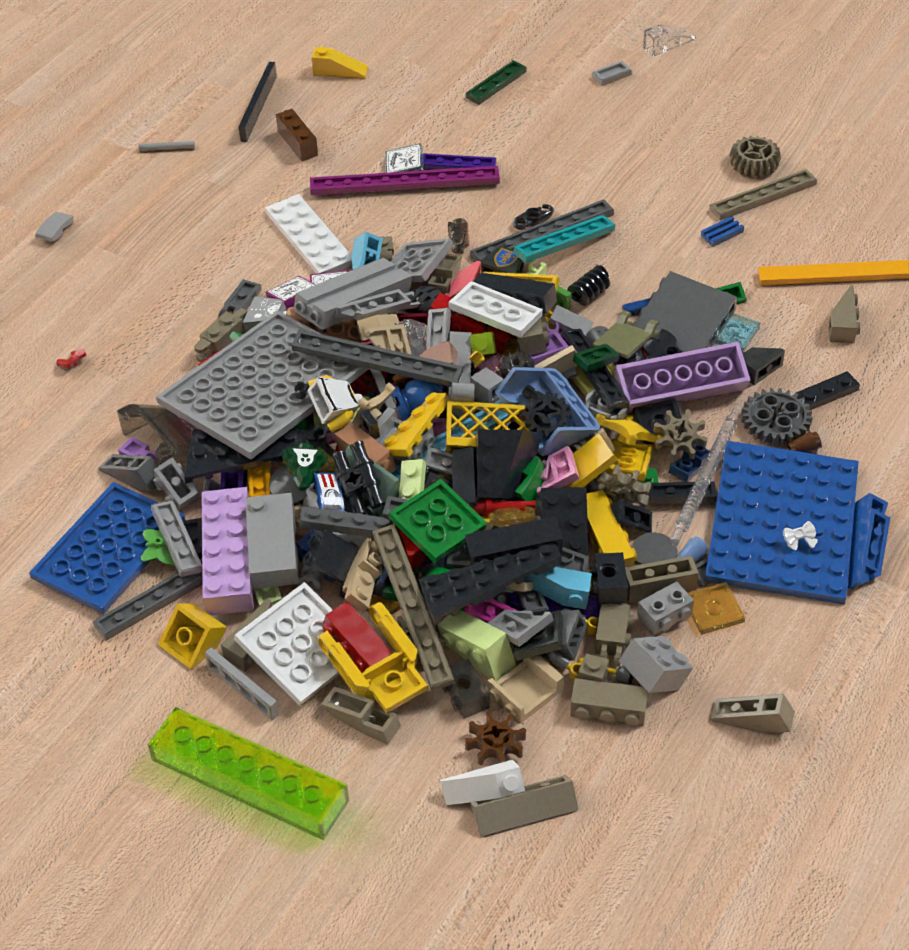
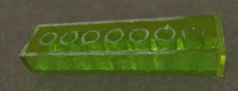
(249, 773)

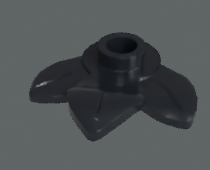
(663, 346)

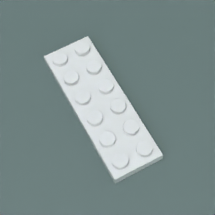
(309, 235)

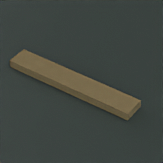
(762, 194)

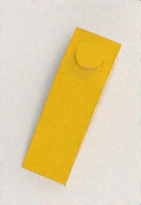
(337, 64)

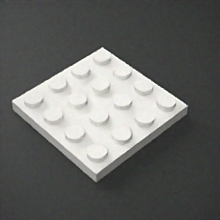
(287, 644)

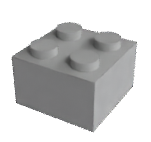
(656, 664)

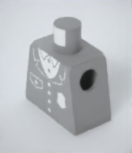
(261, 309)

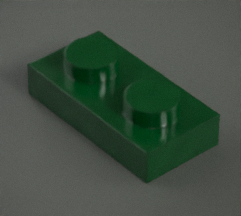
(596, 357)

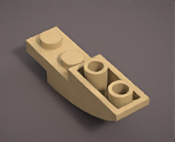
(362, 575)

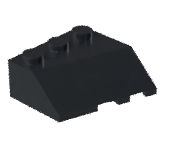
(501, 460)

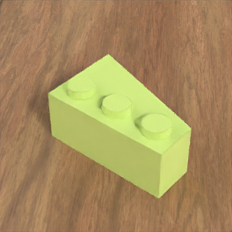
(480, 642)

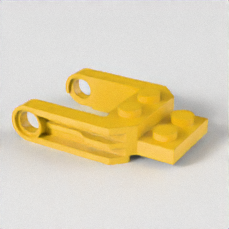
(391, 679)

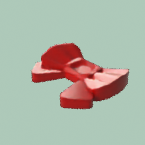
(76, 355)

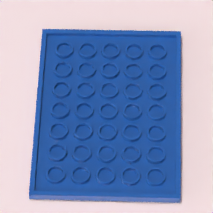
(776, 490)

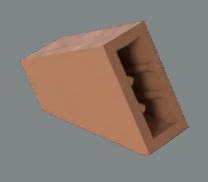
(377, 452)

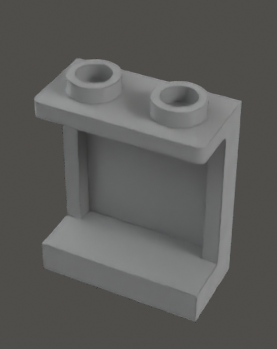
(389, 424)

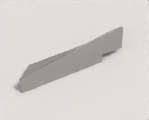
(376, 305)

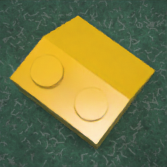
(191, 634)

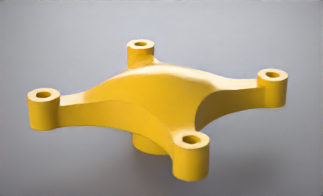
(628, 430)

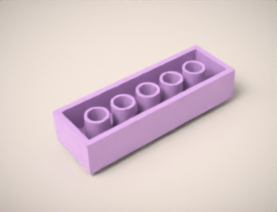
(683, 375)
(225, 552)

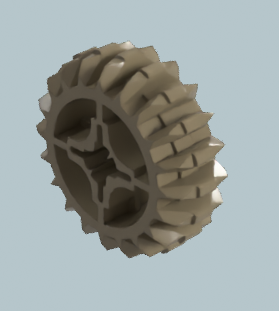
(755, 156)

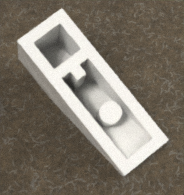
(483, 784)

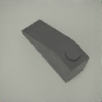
(131, 470)

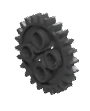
(762, 410)

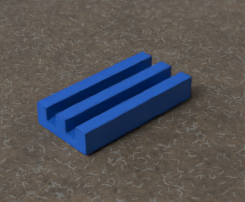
(720, 229)

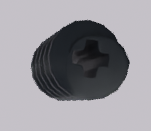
(590, 285)

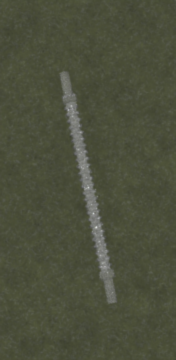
(705, 475)

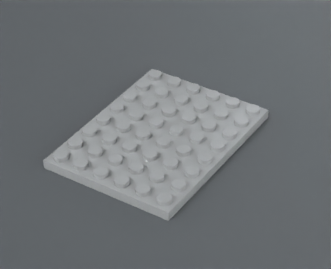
(248, 386)

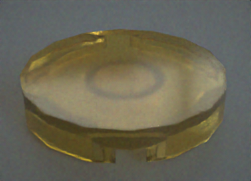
(511, 516)

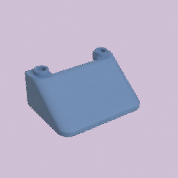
(552, 381)

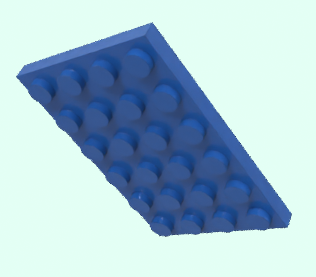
(100, 549)

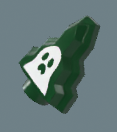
(303, 463)

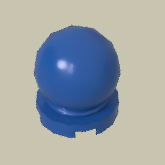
(413, 396)

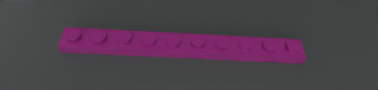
(404, 180)

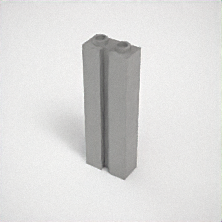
(320, 301)

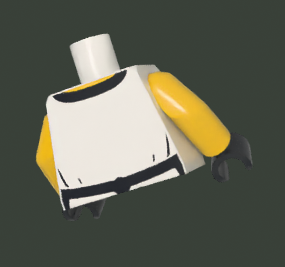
(332, 401)

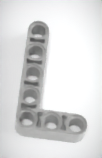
(464, 389)

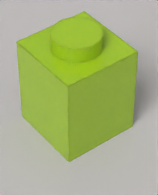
(483, 343)

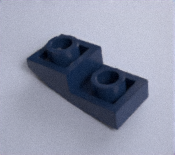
(687, 468)

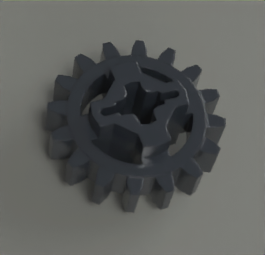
(540, 408)

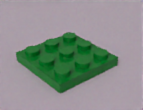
(437, 520)

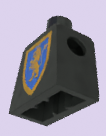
(502, 261)

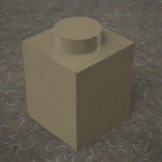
(594, 668)

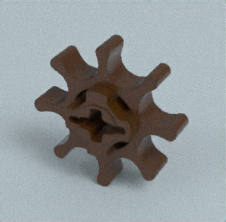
(495, 739)

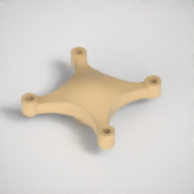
(373, 404)

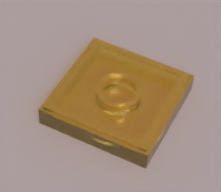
(715, 608)

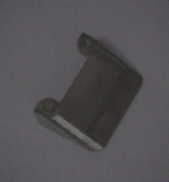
(167, 426)

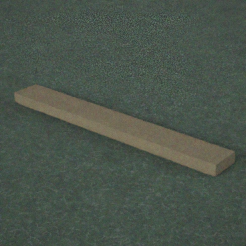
(413, 608)

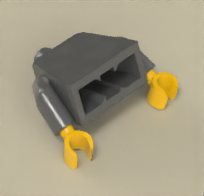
(572, 634)

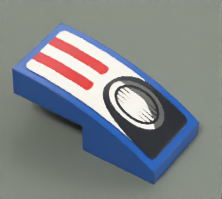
(328, 491)

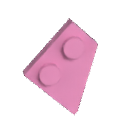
(559, 470)

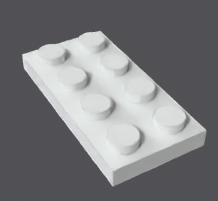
(495, 309)

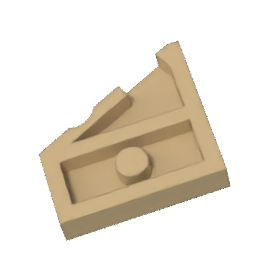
(389, 337)

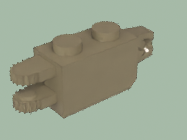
(217, 334)
(612, 631)

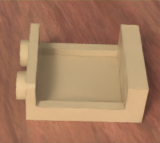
(526, 687)

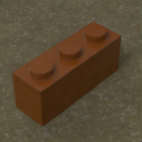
(297, 134)

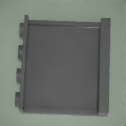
(688, 311)

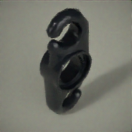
(541, 216)

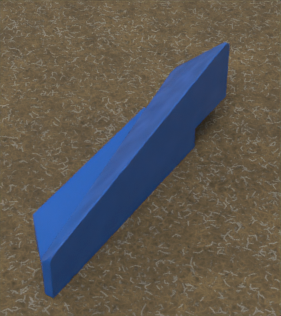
(868, 540)

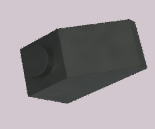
(762, 362)

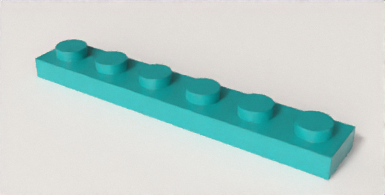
(564, 238)

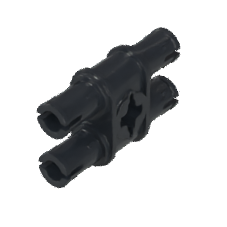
(358, 478)

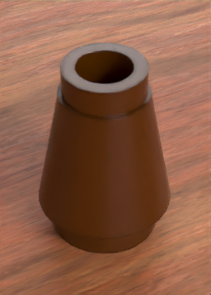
(806, 443)

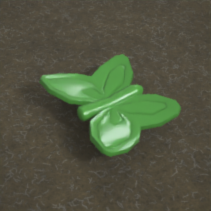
(156, 547)

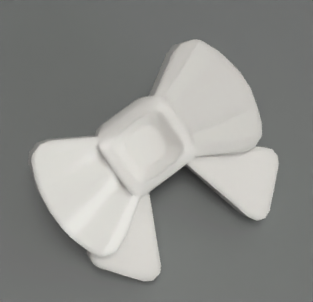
(793, 535)

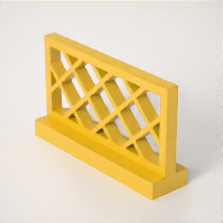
(463, 442)

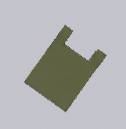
(627, 338)

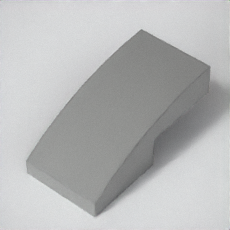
(53, 226)

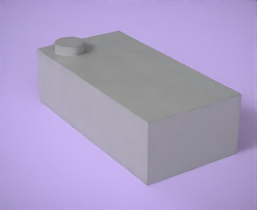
(272, 540)

